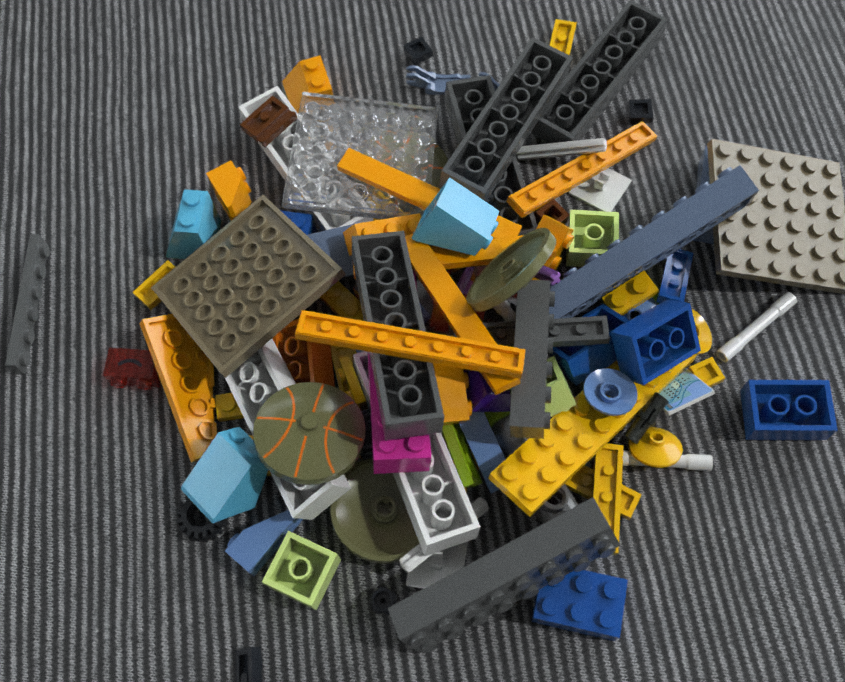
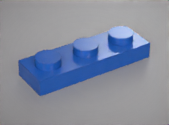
(675, 276)

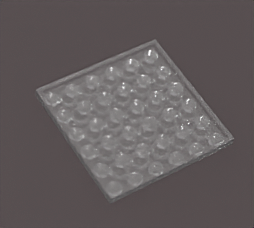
(383, 130)

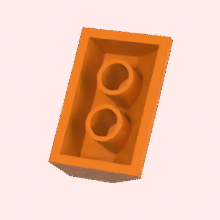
(305, 359)

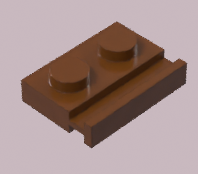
(268, 121)

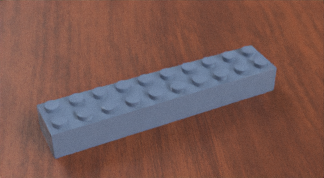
(653, 242)

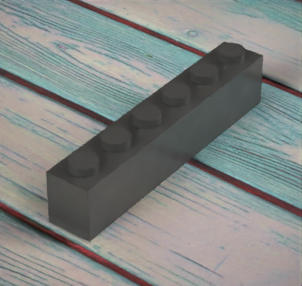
(531, 333)

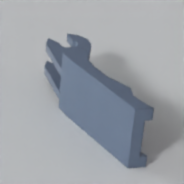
(432, 82)

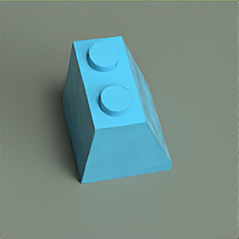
(457, 220)
(193, 225)
(226, 476)

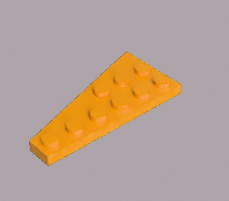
(186, 379)

